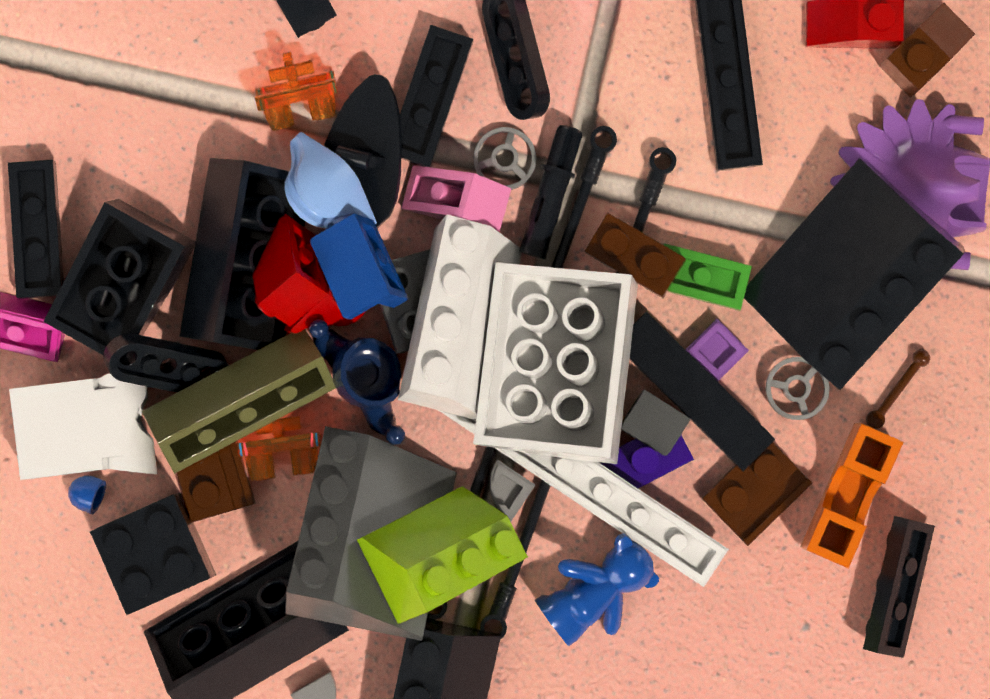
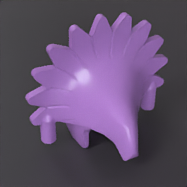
(927, 167)

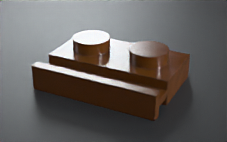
(216, 484)
(758, 495)

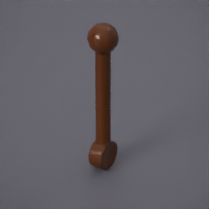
(876, 418)

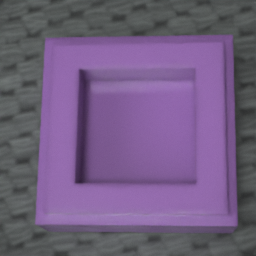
(717, 350)

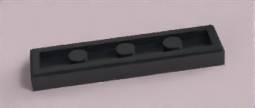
(729, 84)
(697, 393)

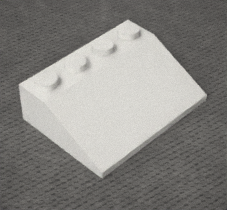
(556, 362)

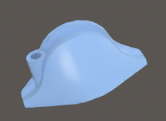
(323, 185)

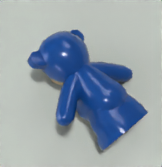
(597, 590)

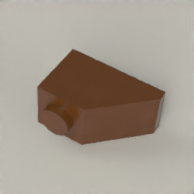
(927, 50)

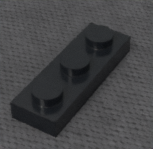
(432, 93)
(35, 228)
(898, 587)

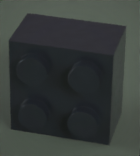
(153, 553)

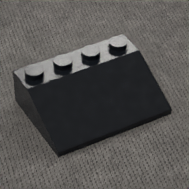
(852, 273)

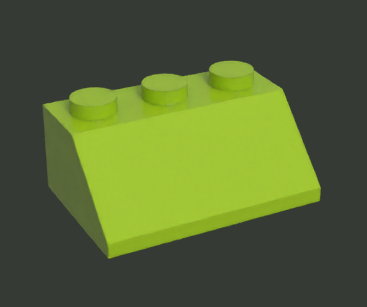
(440, 552)

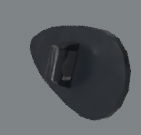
(371, 142)

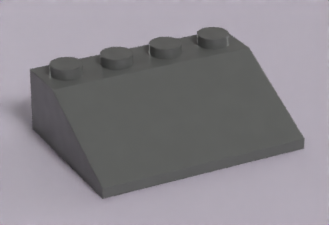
(354, 491)

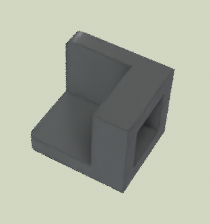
(654, 423)

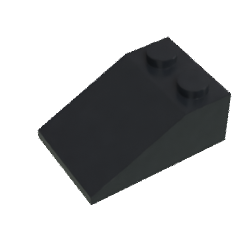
(119, 276)

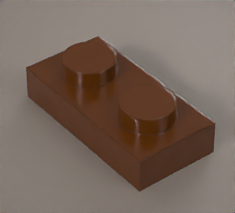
(635, 254)

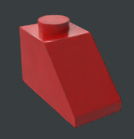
(855, 24)
(289, 274)

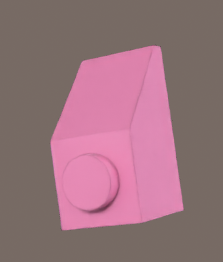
(456, 193)

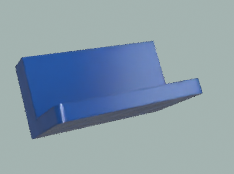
(358, 266)

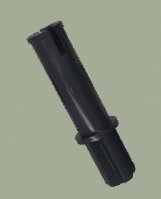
(551, 192)

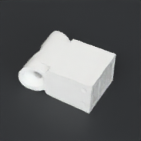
(81, 428)

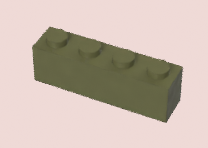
(239, 399)

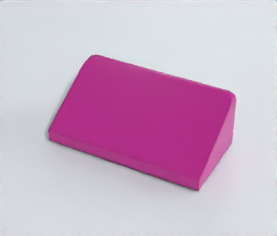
(24, 329)

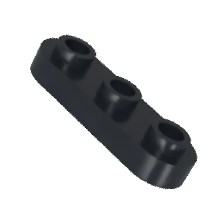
(516, 57)
(145, 358)

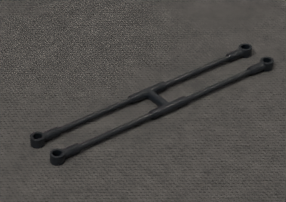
(589, 177)

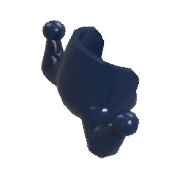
(364, 375)

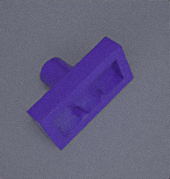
(642, 464)

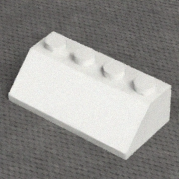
(453, 316)

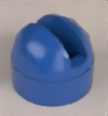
(87, 493)

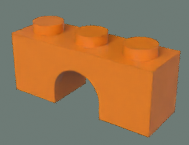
(849, 493)

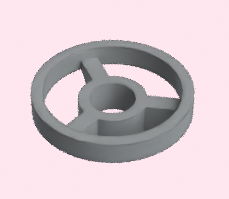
(507, 146)
(800, 400)

